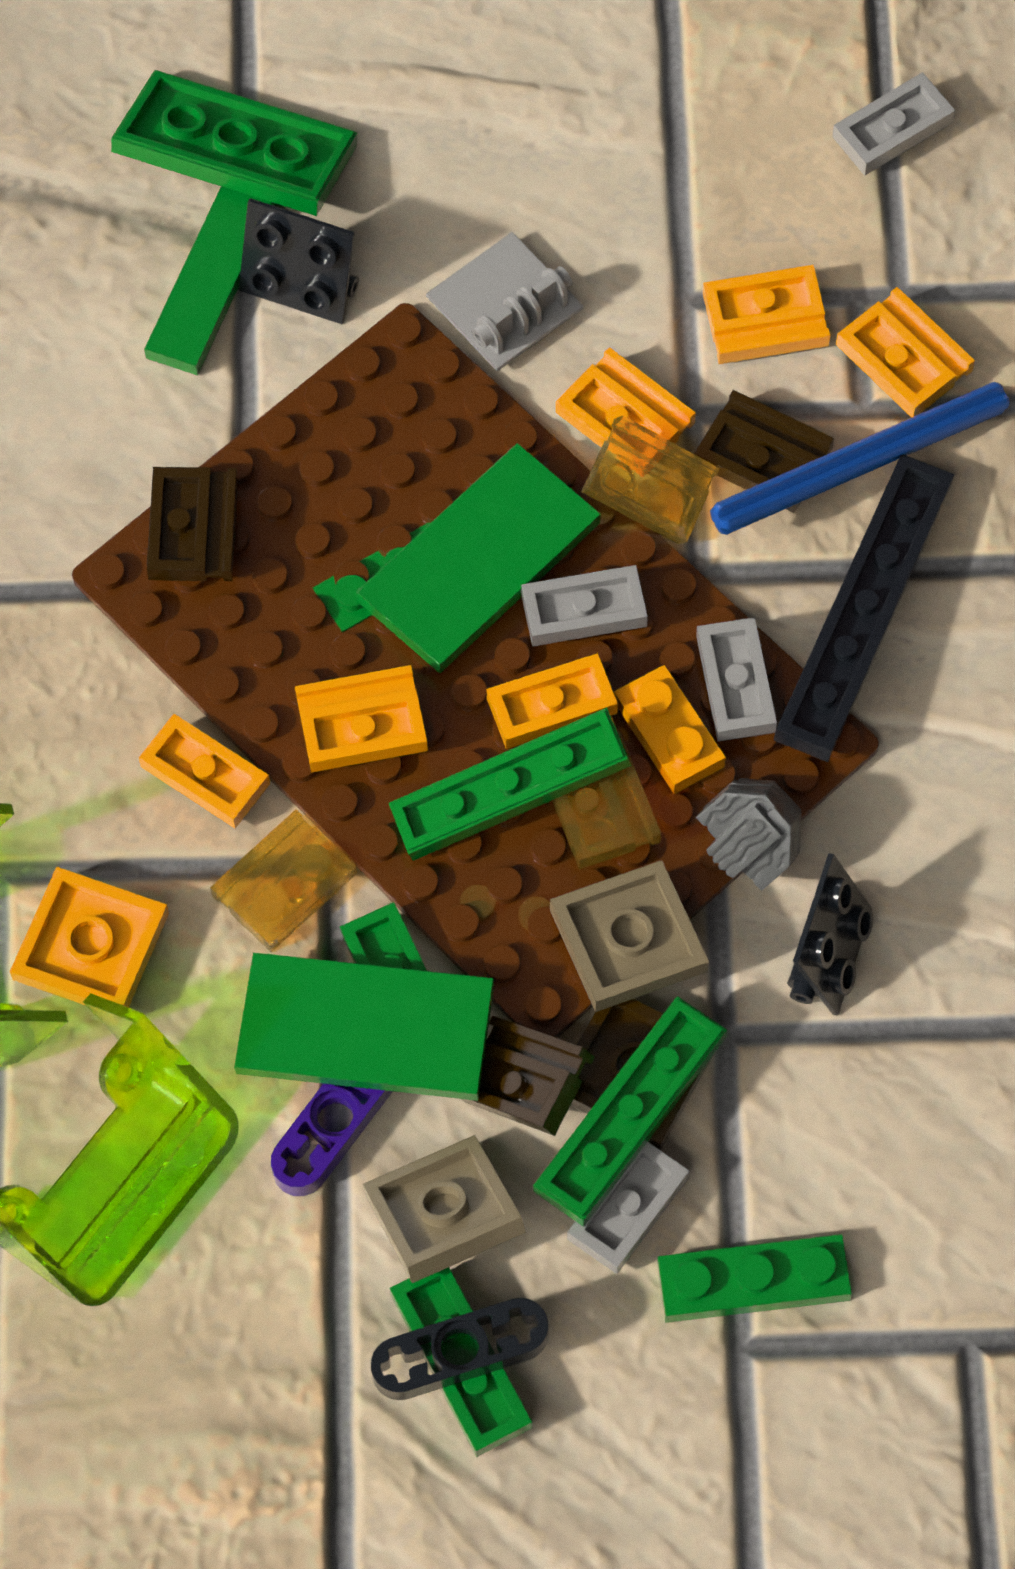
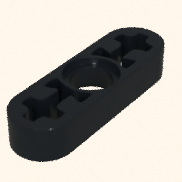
(449, 1374)

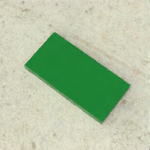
(234, 142)
(477, 556)
(365, 1026)

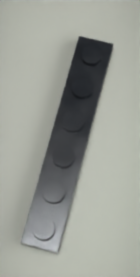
(863, 608)

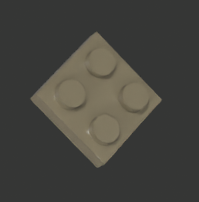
(628, 935)
(444, 1208)

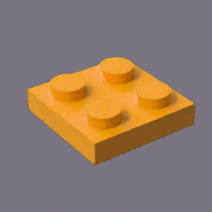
(89, 940)

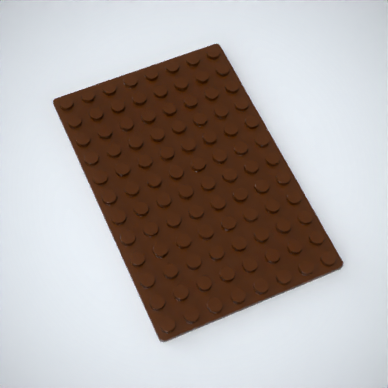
(349, 472)

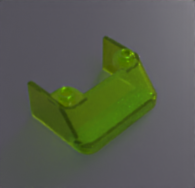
(131, 1173)

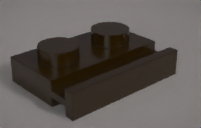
(759, 443)
(192, 524)
(529, 1075)

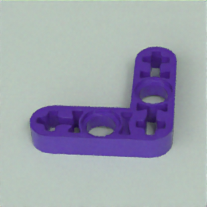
(363, 1104)

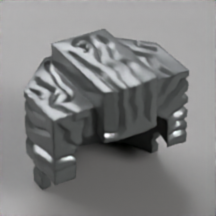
(753, 829)

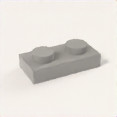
(893, 123)
(584, 605)
(736, 679)
(630, 1208)

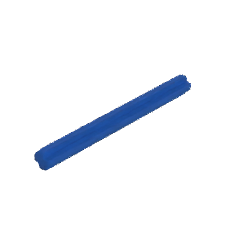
(859, 458)

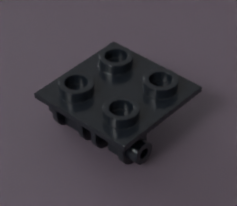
(297, 261)
(831, 939)

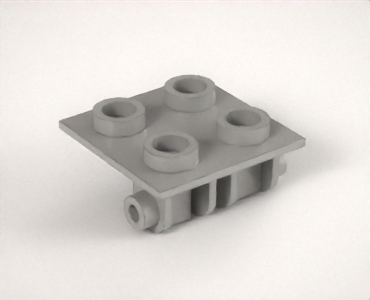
(505, 300)

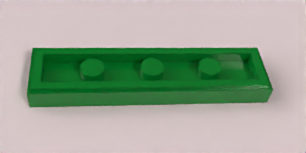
(203, 287)
(509, 784)
(630, 1111)

